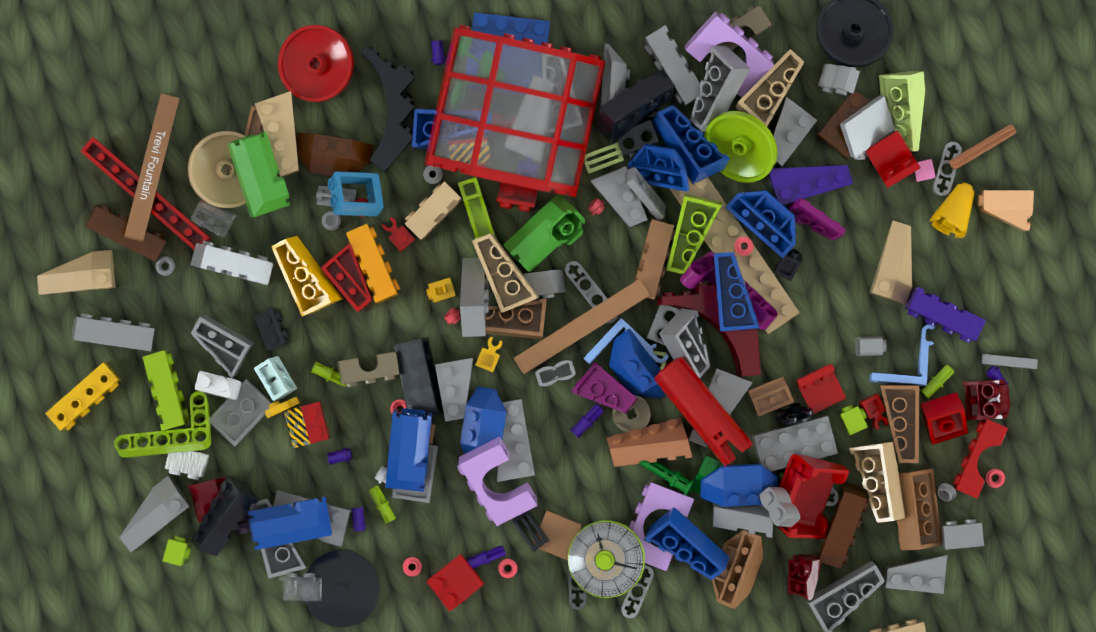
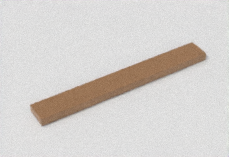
(582, 326)

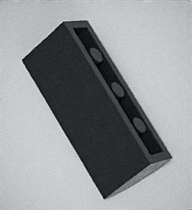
(419, 376)

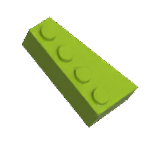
(693, 225)

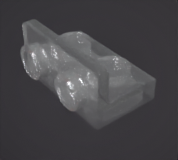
(302, 588)

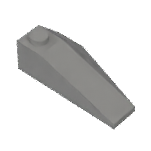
(338, 516)

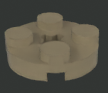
(641, 420)

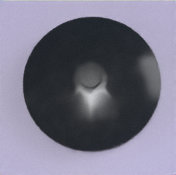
(854, 31)
(348, 588)

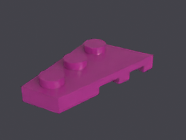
(819, 222)
(604, 389)

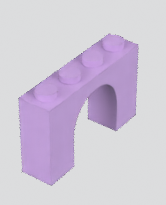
(719, 30)
(658, 498)
(499, 506)

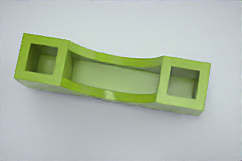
(475, 207)

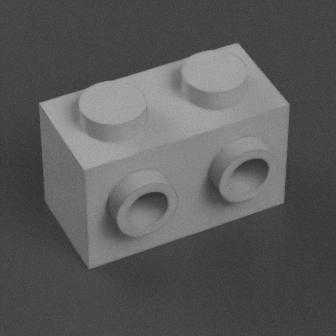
(962, 535)

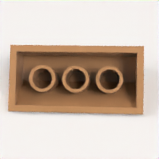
(921, 522)

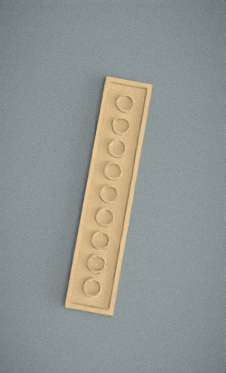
(755, 271)

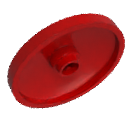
(315, 63)

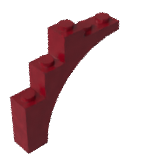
(742, 343)

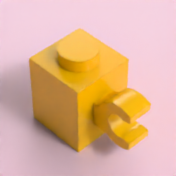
(441, 290)

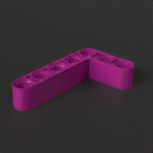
(704, 269)

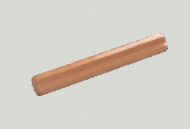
(982, 147)

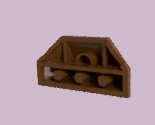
(331, 154)

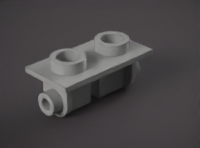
(324, 195)

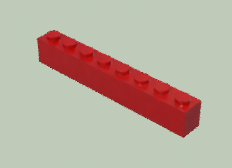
(128, 180)

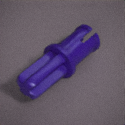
(587, 420)
(486, 556)

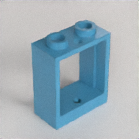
(373, 189)

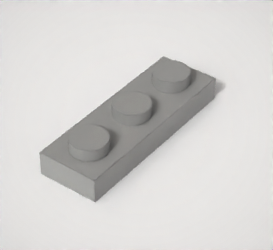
(646, 194)

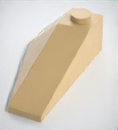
(894, 269)
(85, 273)

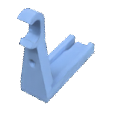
(613, 332)
(922, 367)

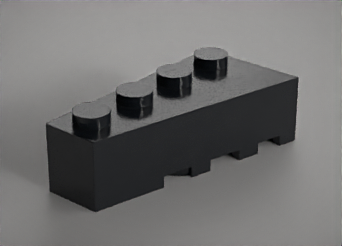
(224, 515)

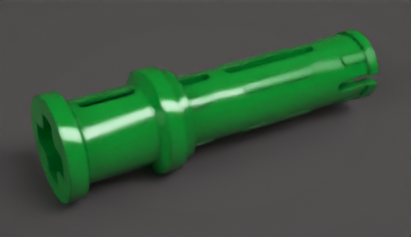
(674, 478)

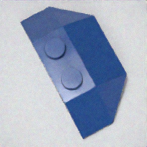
(661, 167)
(766, 219)
(635, 366)
(482, 419)
(737, 484)

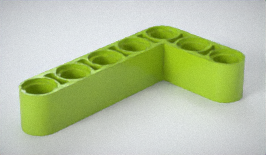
(171, 436)

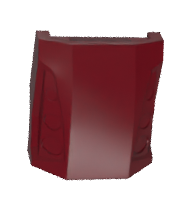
(987, 399)
(203, 494)
(803, 575)

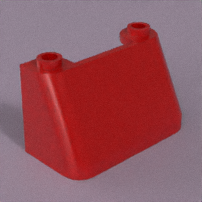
(809, 487)

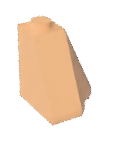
(1008, 206)

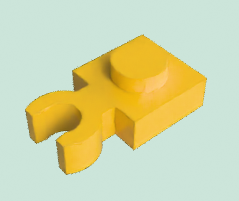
(488, 358)
(276, 408)

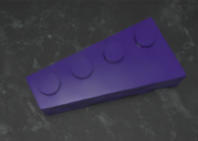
(806, 182)
(944, 314)

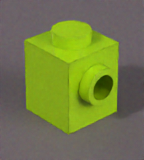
(853, 419)
(177, 551)

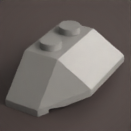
(614, 75)

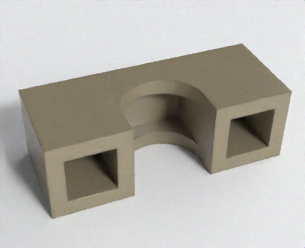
(753, 20)
(385, 367)

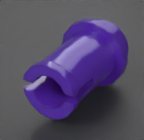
(438, 53)
(994, 373)
(339, 456)
(358, 519)

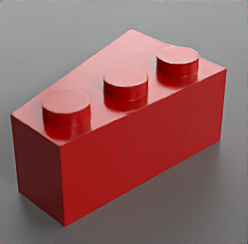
(348, 278)

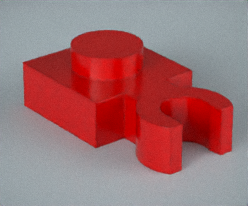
(400, 237)
(873, 408)

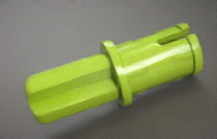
(327, 373)
(937, 381)
(382, 504)

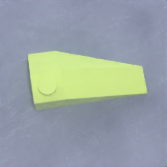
(905, 102)

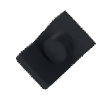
(789, 264)

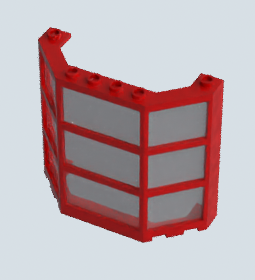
(515, 111)

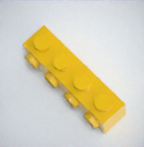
(83, 396)

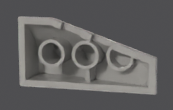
(158, 509)

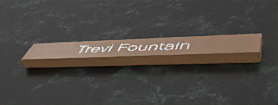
(151, 167)

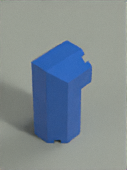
(408, 449)
(290, 524)

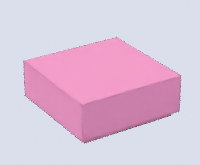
(925, 172)

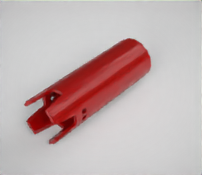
(702, 410)

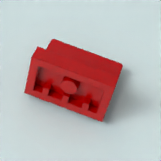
(892, 159)
(517, 196)
(820, 388)

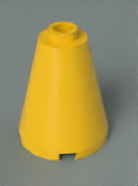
(955, 211)

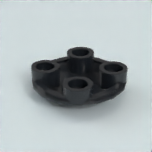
(794, 414)

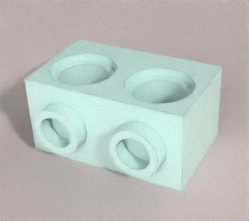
(275, 378)

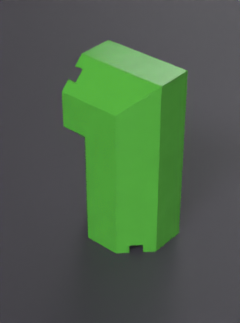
(258, 174)
(549, 228)

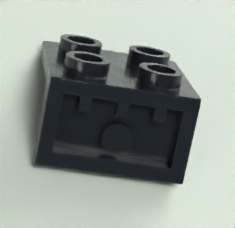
(271, 328)

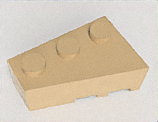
(432, 210)

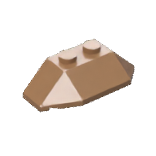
(741, 570)

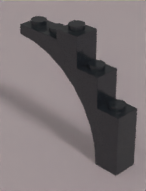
(399, 108)

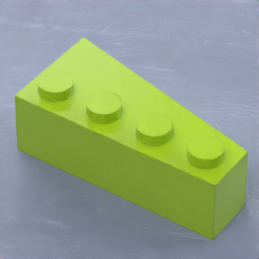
(166, 390)

